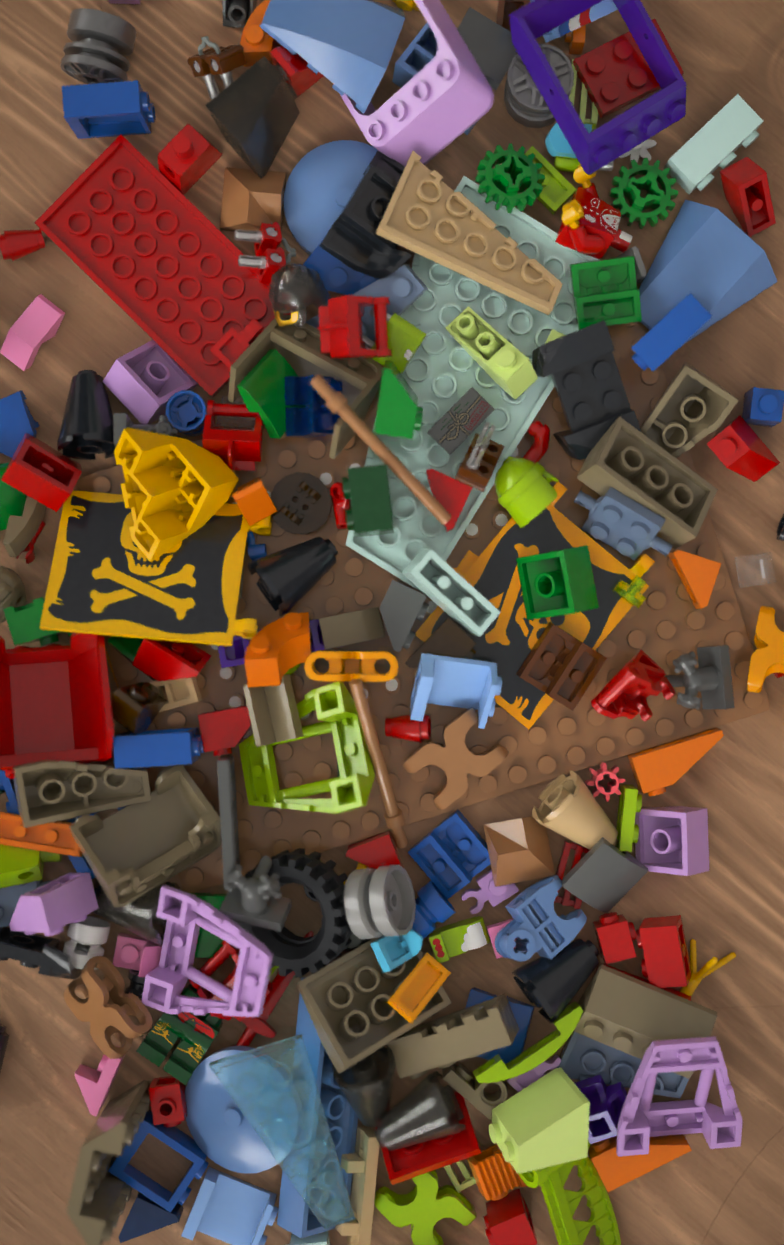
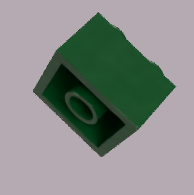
(369, 501)

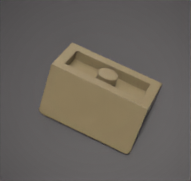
(273, 712)

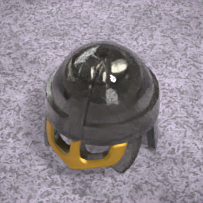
(294, 289)

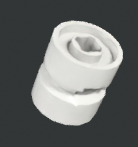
(88, 932)

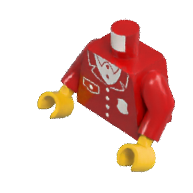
(589, 222)

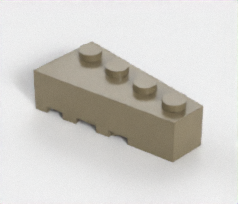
(455, 1037)

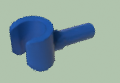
(255, 550)

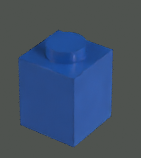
(763, 406)

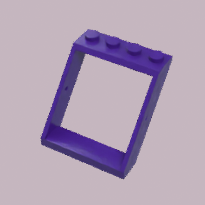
(631, 126)

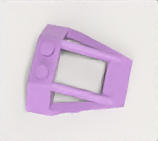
(165, 983)
(645, 1119)

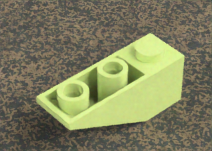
(493, 353)

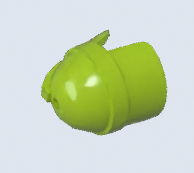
(524, 489)

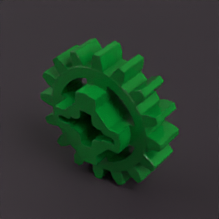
(509, 178)
(654, 197)

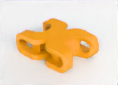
(770, 651)
(351, 665)

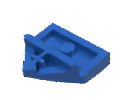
(15, 422)

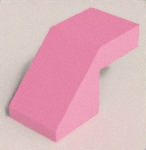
(31, 329)

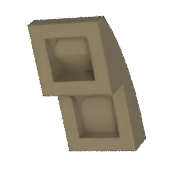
(23, 528)
(351, 628)

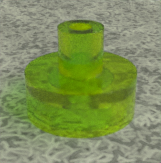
(631, 591)

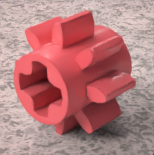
(611, 786)

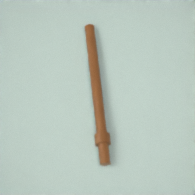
(337, 403)
(393, 816)

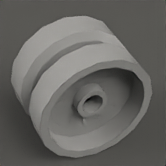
(379, 902)

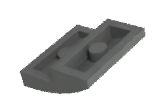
(604, 876)

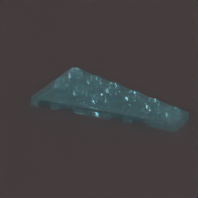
(284, 1107)

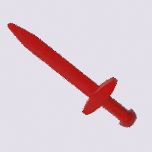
(259, 1024)

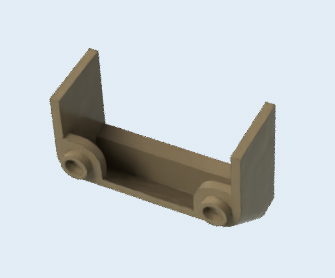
(303, 352)

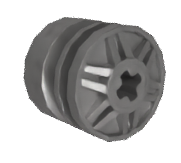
(97, 47)
(522, 95)

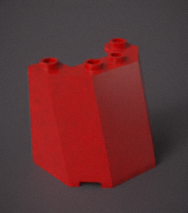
(55, 703)

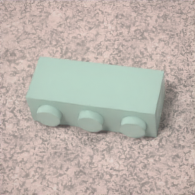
(714, 145)
(451, 592)

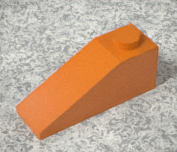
(668, 762)
(620, 1170)

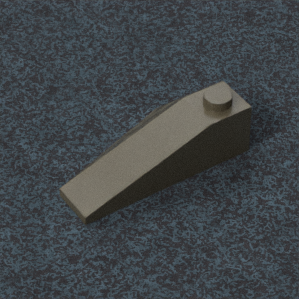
(688, 411)
(66, 790)

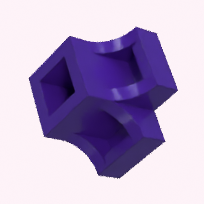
(604, 1107)

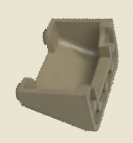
(150, 838)

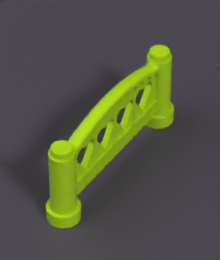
(563, 1202)

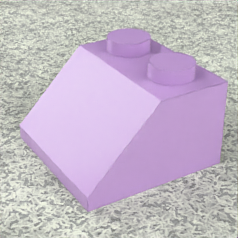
(147, 381)
(673, 839)

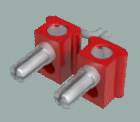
(268, 253)

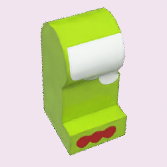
(458, 938)

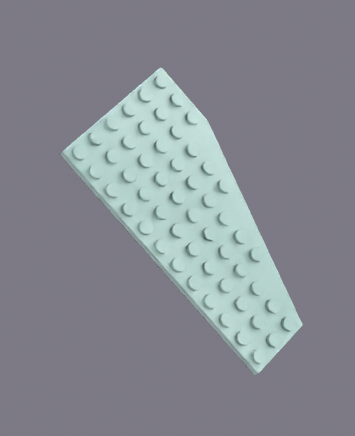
(445, 372)

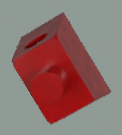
(188, 157)

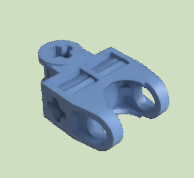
(537, 923)

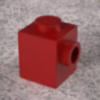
(615, 937)
(167, 1101)

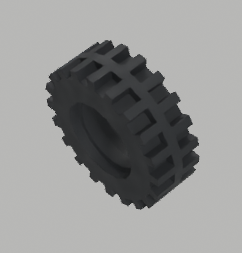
(315, 952)

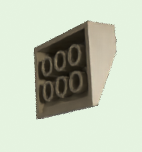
(352, 1008)

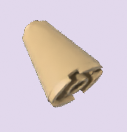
(574, 812)

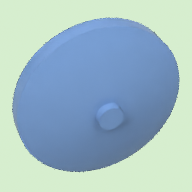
(322, 188)
(219, 1124)

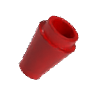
(19, 243)
(406, 729)

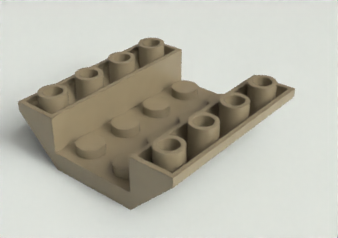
(96, 1193)

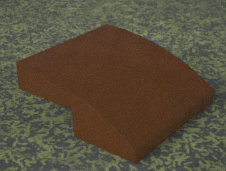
(561, 666)

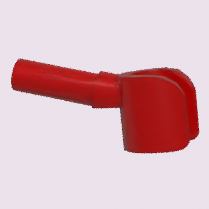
(30, 556)

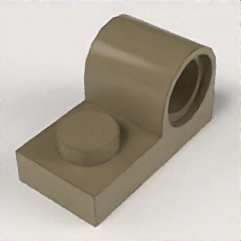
(461, 1080)

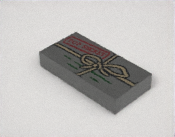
(461, 420)

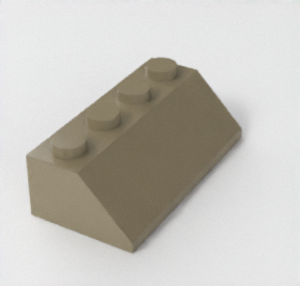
(651, 478)
(635, 1013)

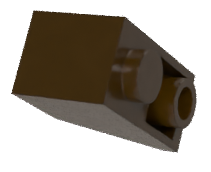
(136, 706)

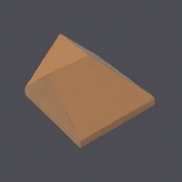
(251, 200)
(518, 851)

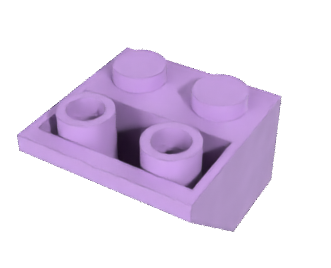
(55, 905)

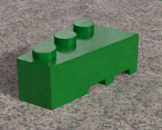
(25, 624)

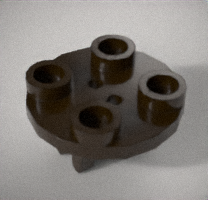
(309, 492)

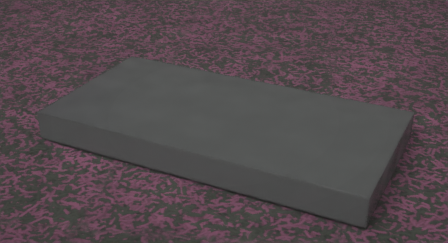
(228, 814)

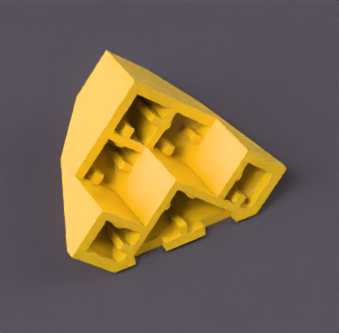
(169, 488)

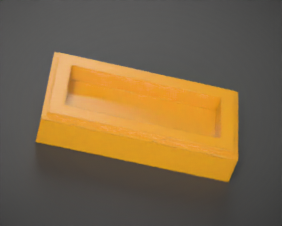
(418, 987)

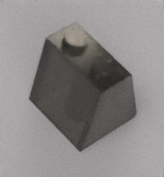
(256, 114)

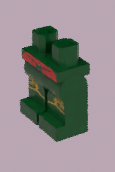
(195, 1034)

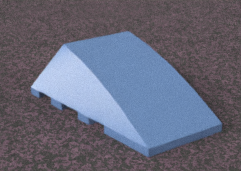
(339, 39)
(708, 259)

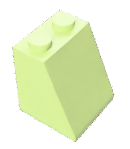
(542, 1124)

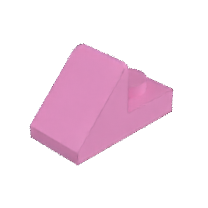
(136, 954)
(97, 1083)

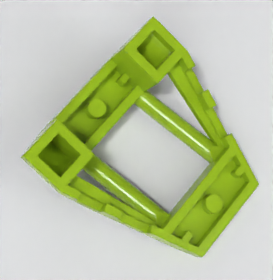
(348, 791)

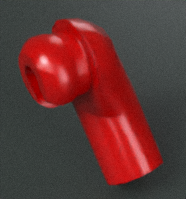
(541, 441)
(340, 505)

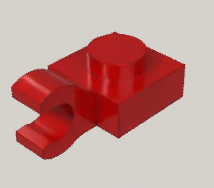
(233, 344)

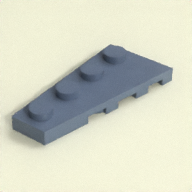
(401, 287)
(588, 1058)

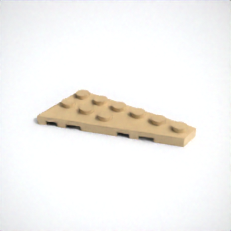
(456, 234)

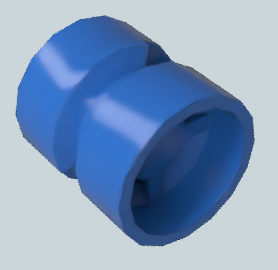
(186, 412)
(430, 908)

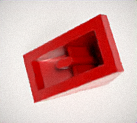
(449, 493)
(375, 851)

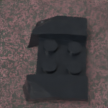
(353, 233)
(585, 385)
(37, 951)

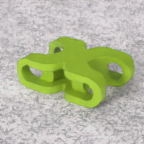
(424, 1208)

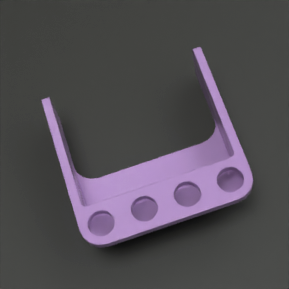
(434, 104)

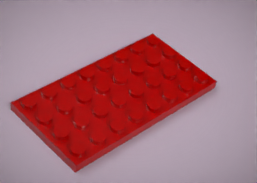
(186, 283)

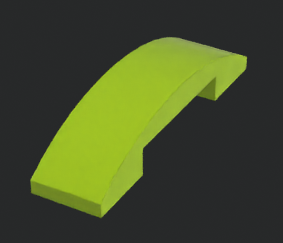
(496, 1070)

